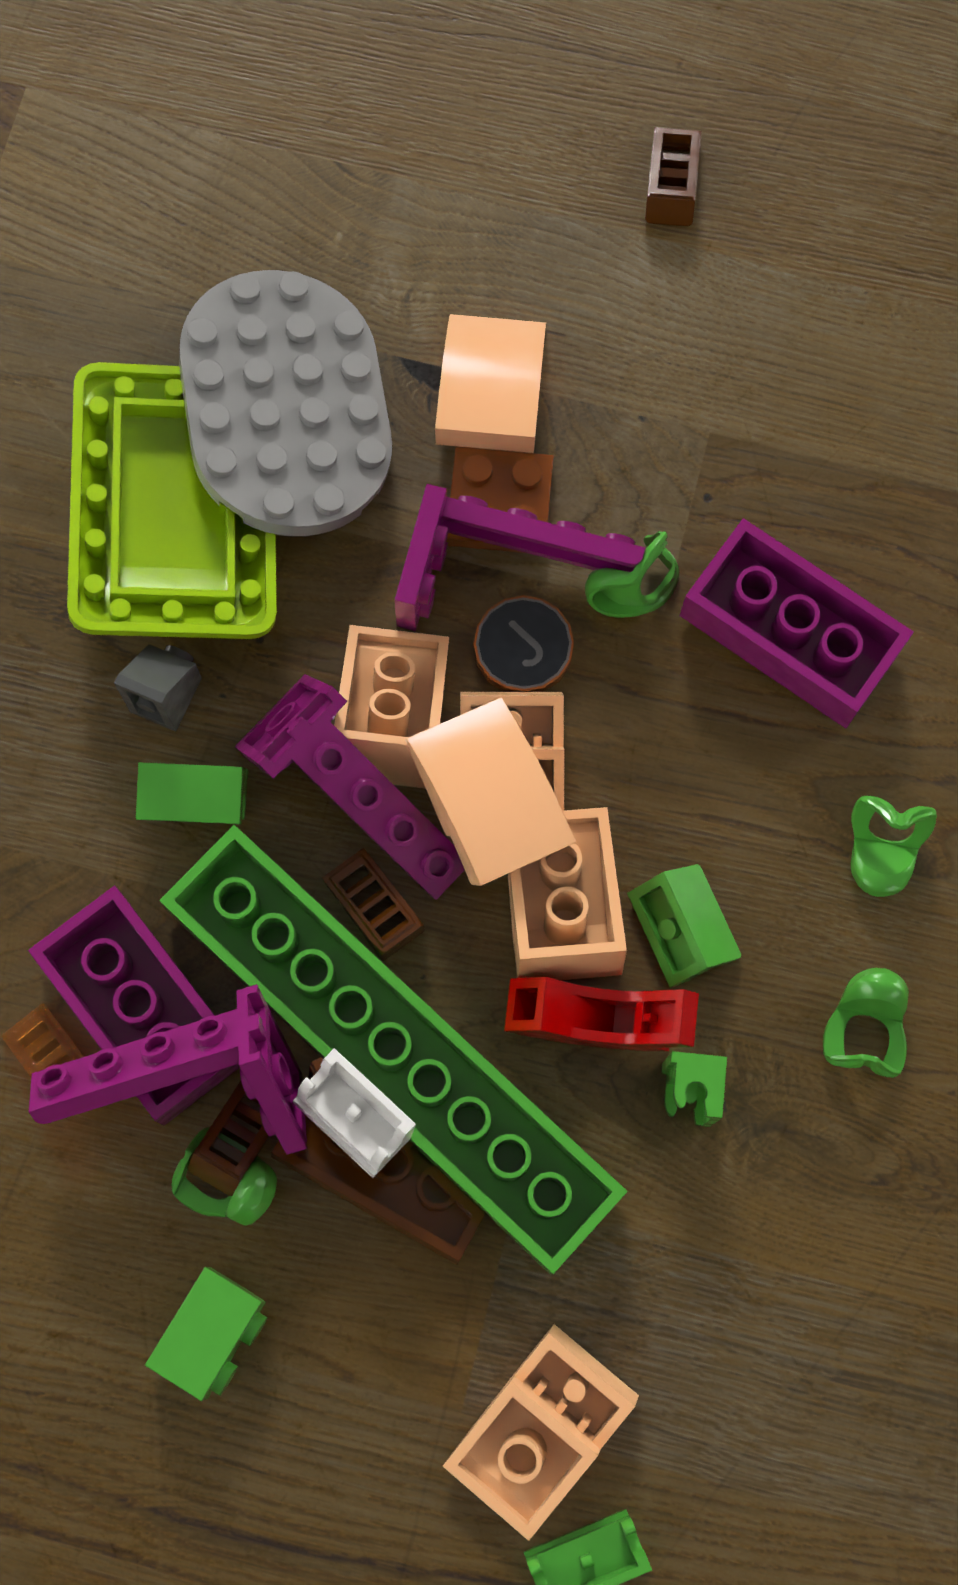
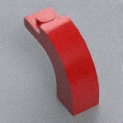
(601, 1017)

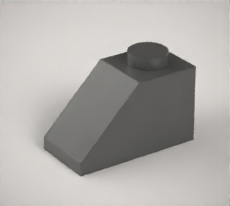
(159, 684)

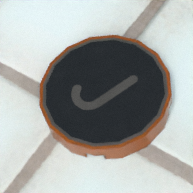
(523, 645)

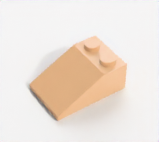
(391, 694)
(570, 906)

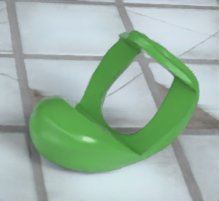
(619, 592)
(885, 865)
(873, 994)
(249, 1199)

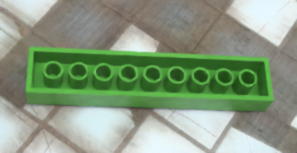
(346, 999)

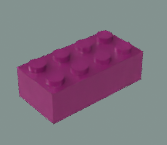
(794, 622)
(125, 989)

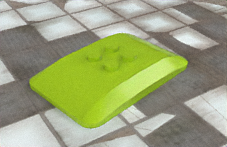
(144, 531)

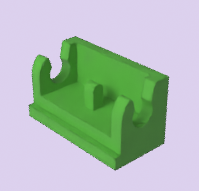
(191, 793)
(698, 1079)
(591, 1555)

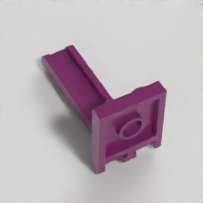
(510, 529)
(302, 733)
(165, 1058)

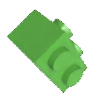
(207, 1335)

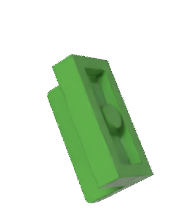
(683, 924)

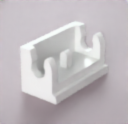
(354, 1113)

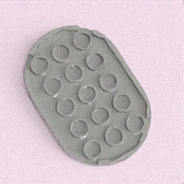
(284, 402)

